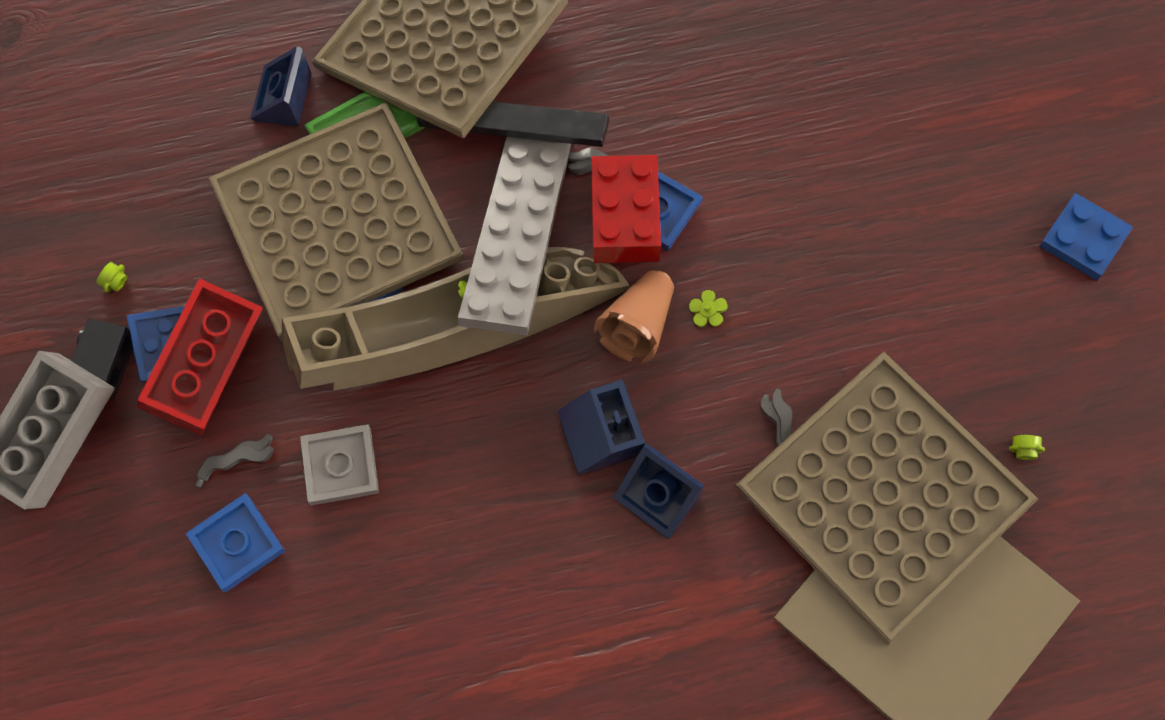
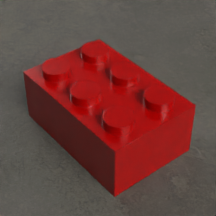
(625, 209)

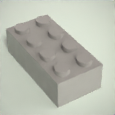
(46, 427)

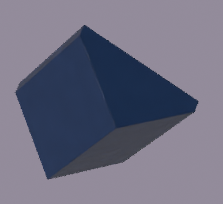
(283, 89)
(658, 491)

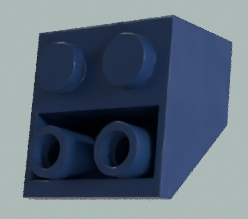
(601, 428)

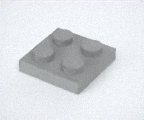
(339, 465)

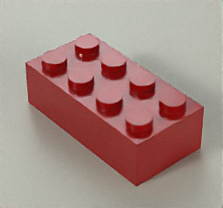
(199, 357)

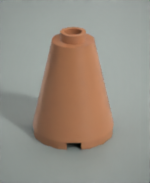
(637, 318)

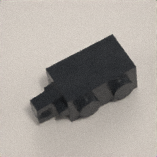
(104, 351)

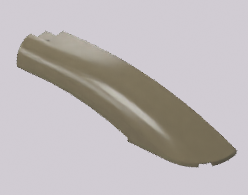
(422, 327)

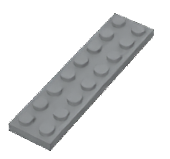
(515, 237)

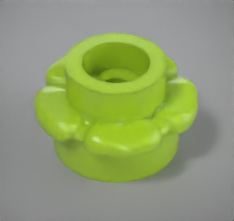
(112, 277)
(1027, 447)

